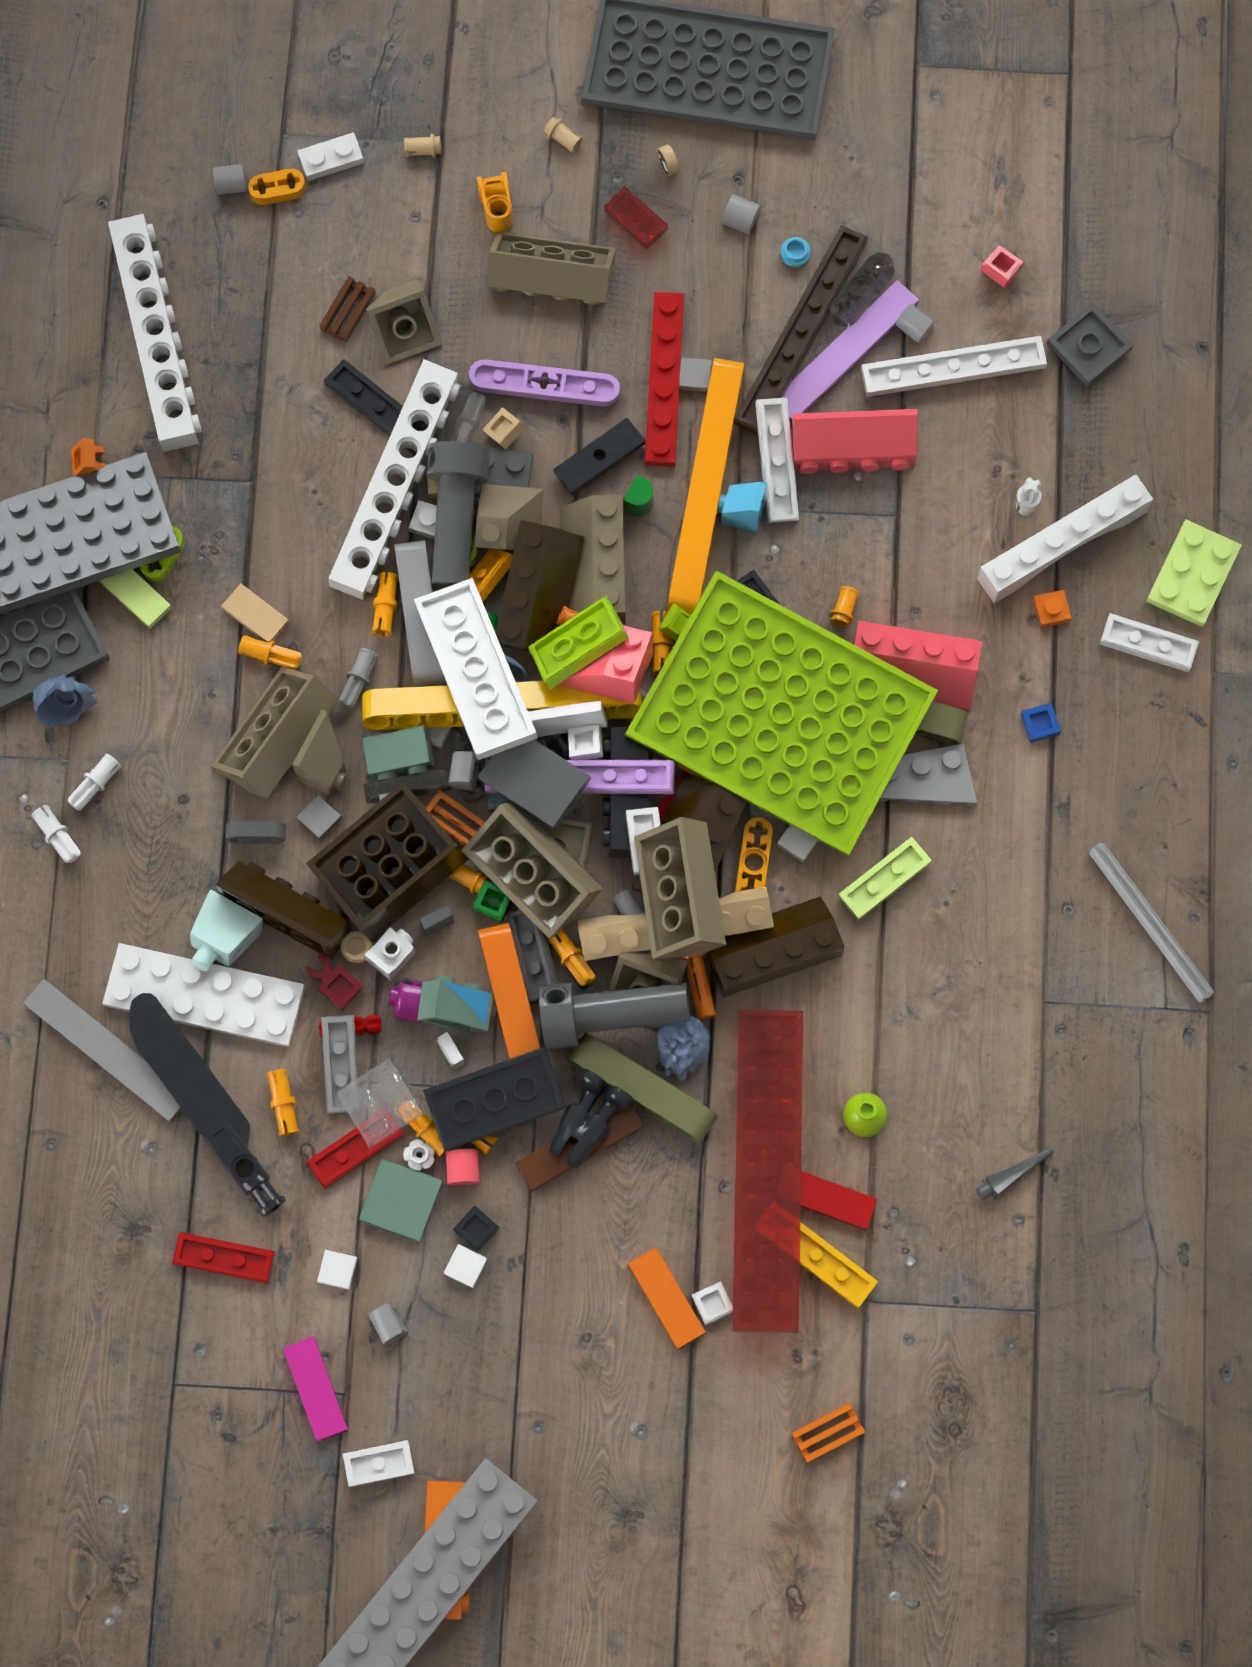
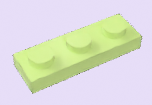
(884, 878)

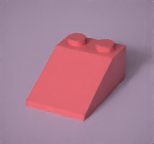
(618, 671)

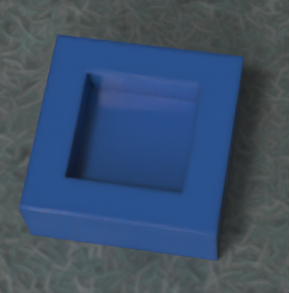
(1040, 722)

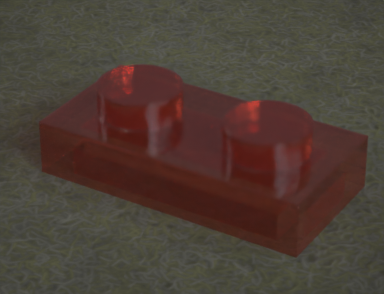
(635, 217)

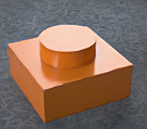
(1052, 609)

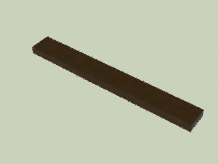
(803, 324)

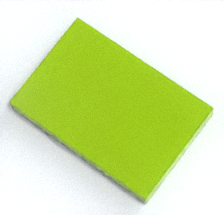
(578, 642)

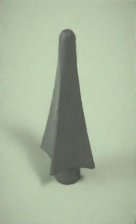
(999, 1181)

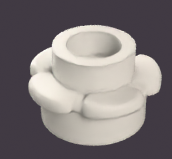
(414, 1162)

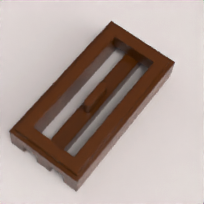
(359, 288)

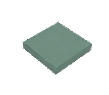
(401, 1200)

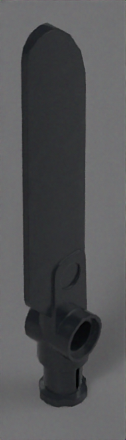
(199, 1095)

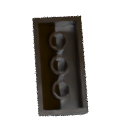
(537, 584)
(706, 803)
(285, 909)
(800, 939)

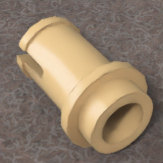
(563, 134)
(423, 146)

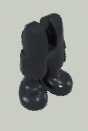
(588, 1128)

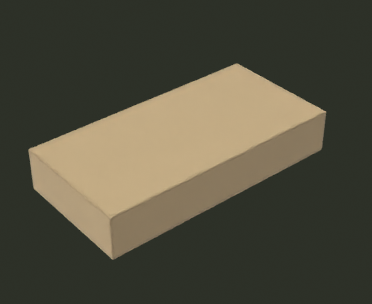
(255, 614)

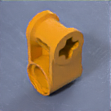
(495, 197)

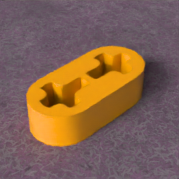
(276, 186)

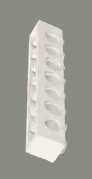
(127, 235)
(429, 380)

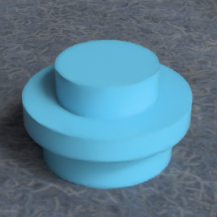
(795, 252)

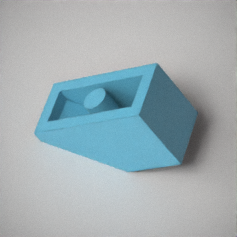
(743, 506)

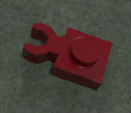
(337, 985)

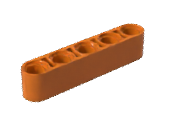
(508, 990)

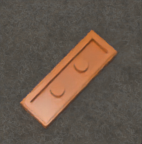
(666, 1298)

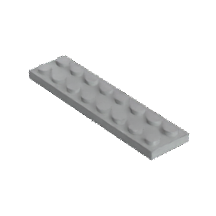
(435, 1573)

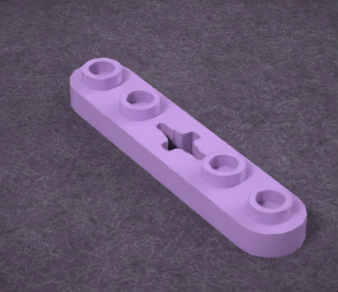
(575, 385)

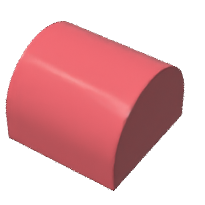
(1002, 266)
(462, 1167)

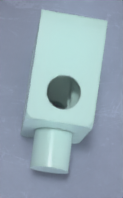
(222, 931)

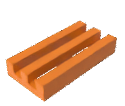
(432, 806)
(853, 1419)

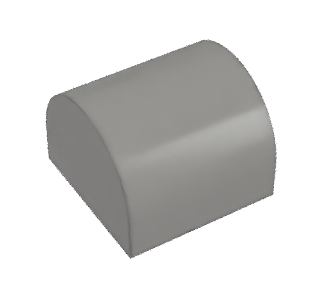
(229, 179)
(741, 214)
(915, 323)
(464, 771)
(388, 1323)

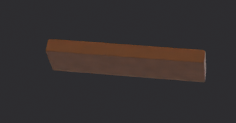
(543, 1167)

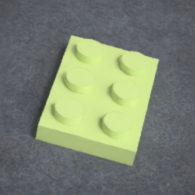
(1193, 573)

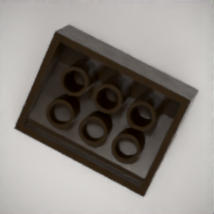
(387, 861)

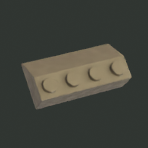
(550, 267)
(602, 555)
(274, 731)
(532, 869)
(679, 889)

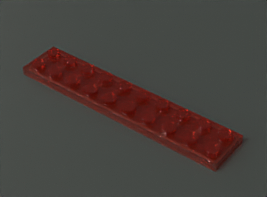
(768, 1171)

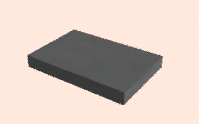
(535, 781)

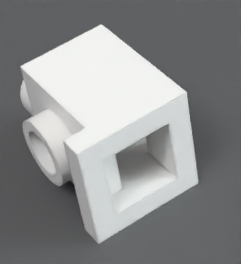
(391, 964)

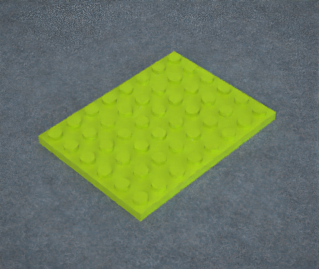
(781, 713)

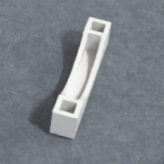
(1029, 558)

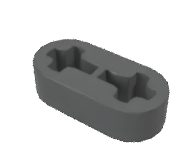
(255, 832)

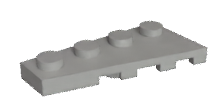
(932, 776)

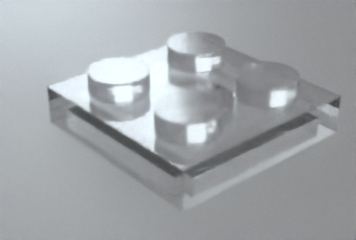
(380, 1102)

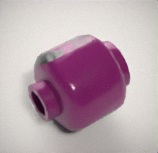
(406, 1000)

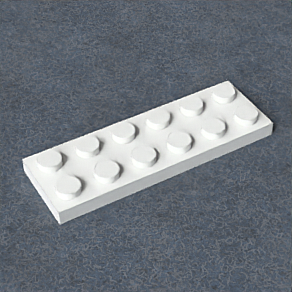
(475, 669)
(211, 999)

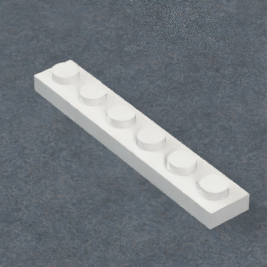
(953, 366)

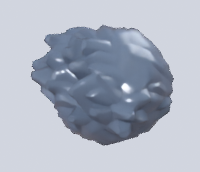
(62, 700)
(683, 1047)

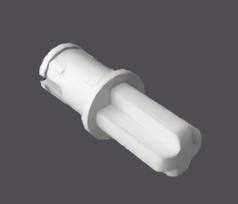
(1028, 496)
(94, 782)
(56, 834)

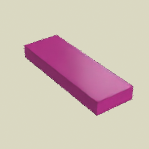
(315, 1389)

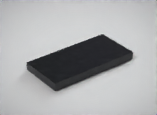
(494, 1099)

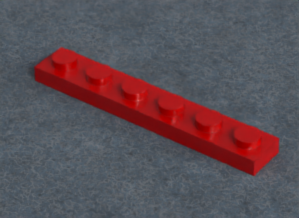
(664, 379)

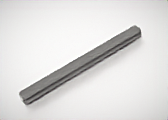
(1151, 922)

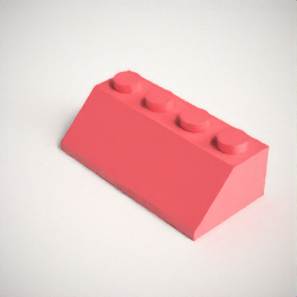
(854, 440)
(933, 658)

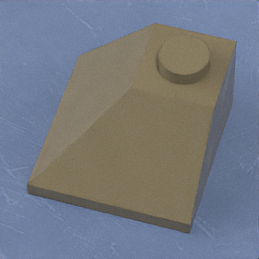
(403, 322)
(501, 512)
(320, 759)
(641, 971)

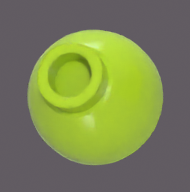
(865, 1114)

